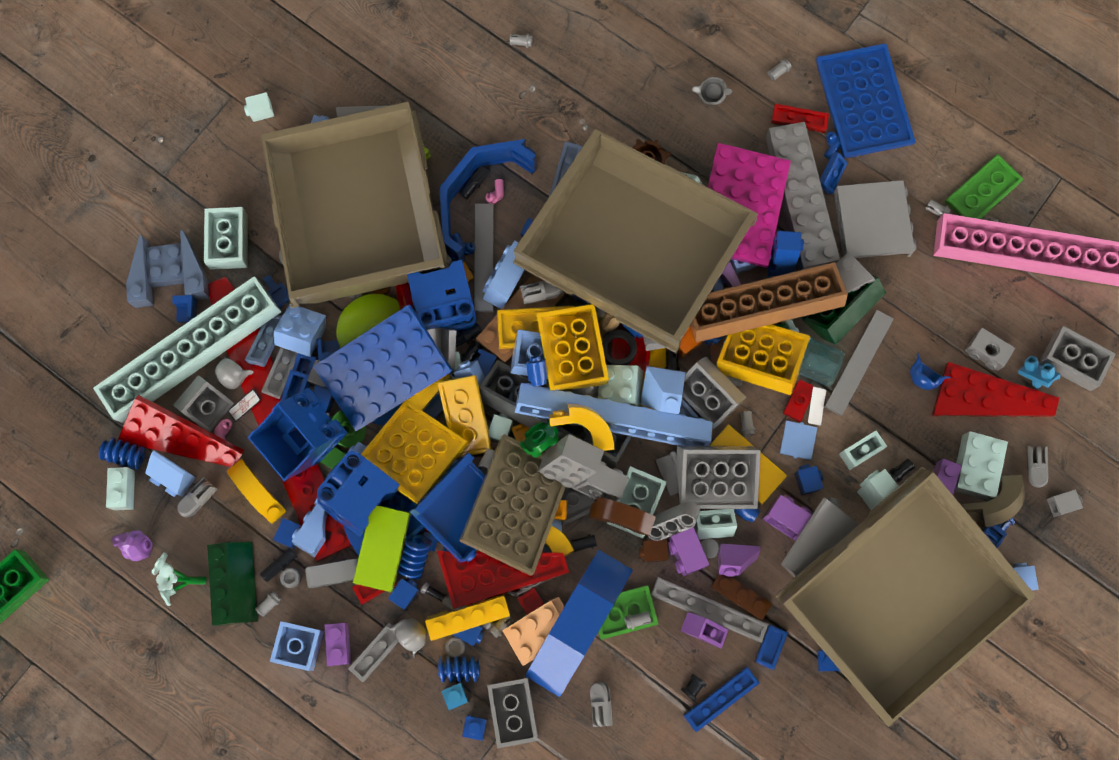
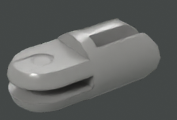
(539, 291)
(1038, 471)
(196, 498)
(601, 704)

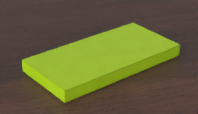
(382, 548)

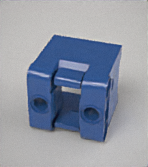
(441, 309)
(297, 434)
(349, 501)

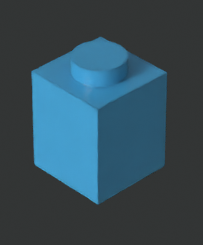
(455, 696)

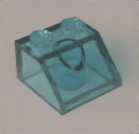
(821, 362)

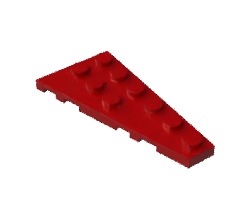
(984, 395)
(164, 431)
(489, 577)

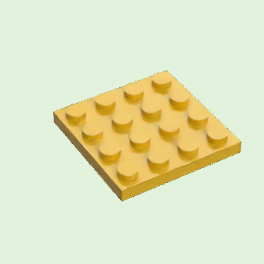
(414, 450)

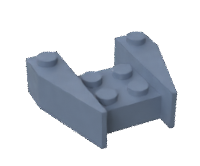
(165, 267)

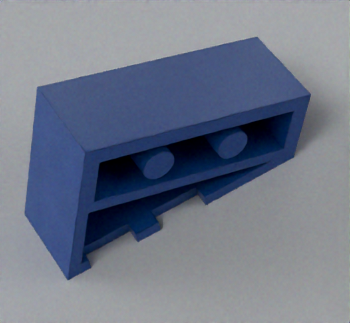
(785, 253)

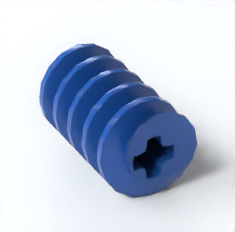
(122, 454)
(414, 557)
(458, 669)

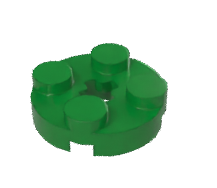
(539, 438)

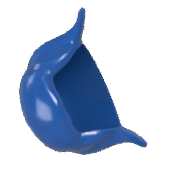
(924, 376)

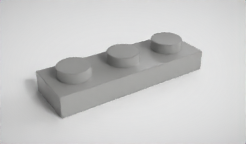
(279, 373)
(374, 654)

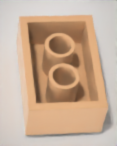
(531, 631)

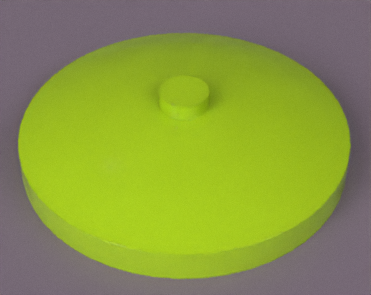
(364, 315)

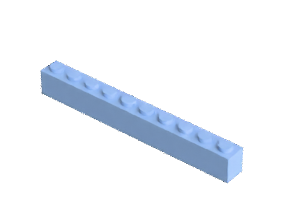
(620, 417)

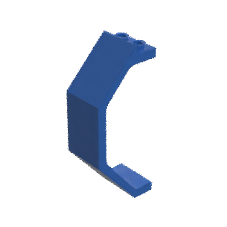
(477, 156)
(579, 623)

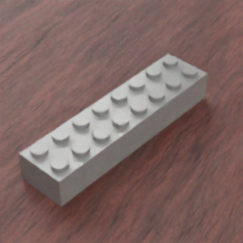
(803, 195)

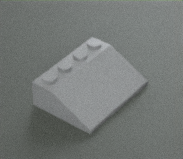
(719, 476)
(821, 533)

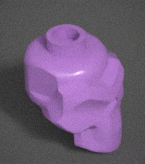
(133, 545)

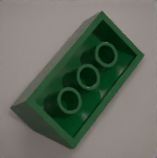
(837, 322)
(232, 583)

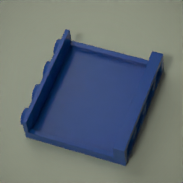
(449, 504)

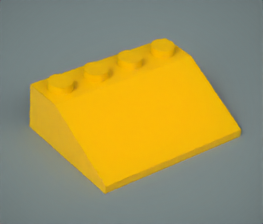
(572, 348)
(764, 357)

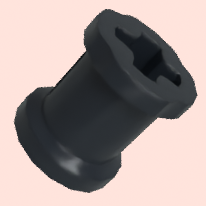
(693, 687)

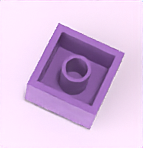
(787, 516)
(687, 552)

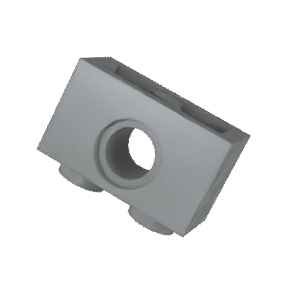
(1000, 349)

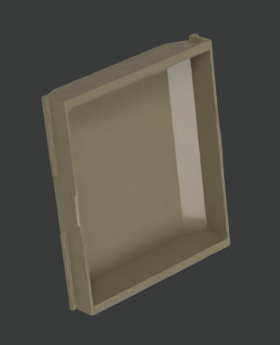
(352, 204)
(634, 238)
(906, 595)

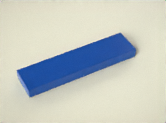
(721, 699)

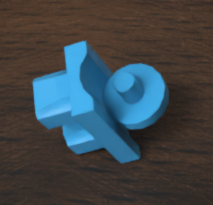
(1038, 373)

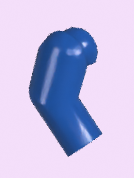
(833, 144)
(467, 248)

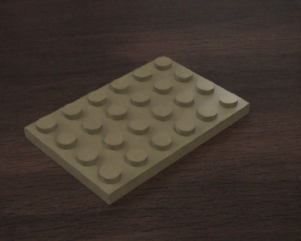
(513, 508)

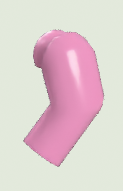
(496, 195)
(223, 428)

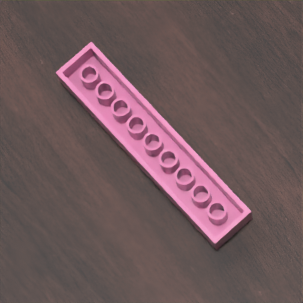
(1027, 249)

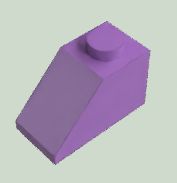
(736, 558)
(704, 630)

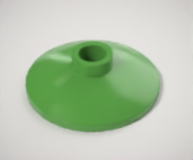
(352, 436)

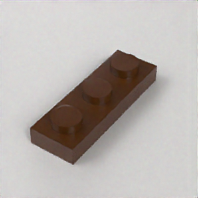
(741, 596)

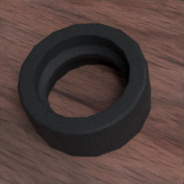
(623, 335)

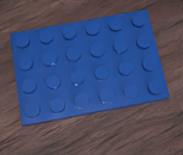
(865, 101)
(383, 368)

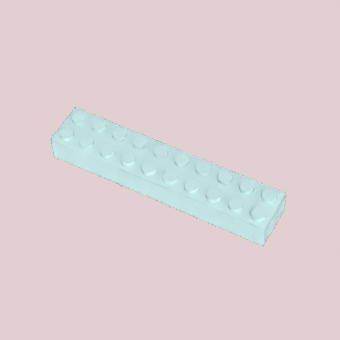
(188, 348)

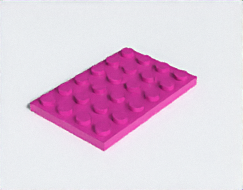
(757, 184)

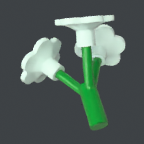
(167, 577)

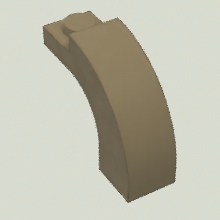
(1003, 506)

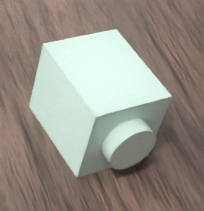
(259, 107)
(499, 426)

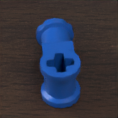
(997, 533)

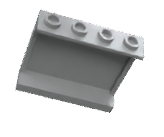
(874, 219)

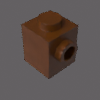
(653, 550)

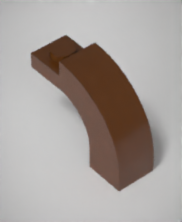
(622, 515)

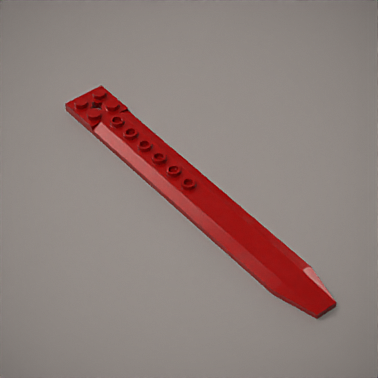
(304, 486)

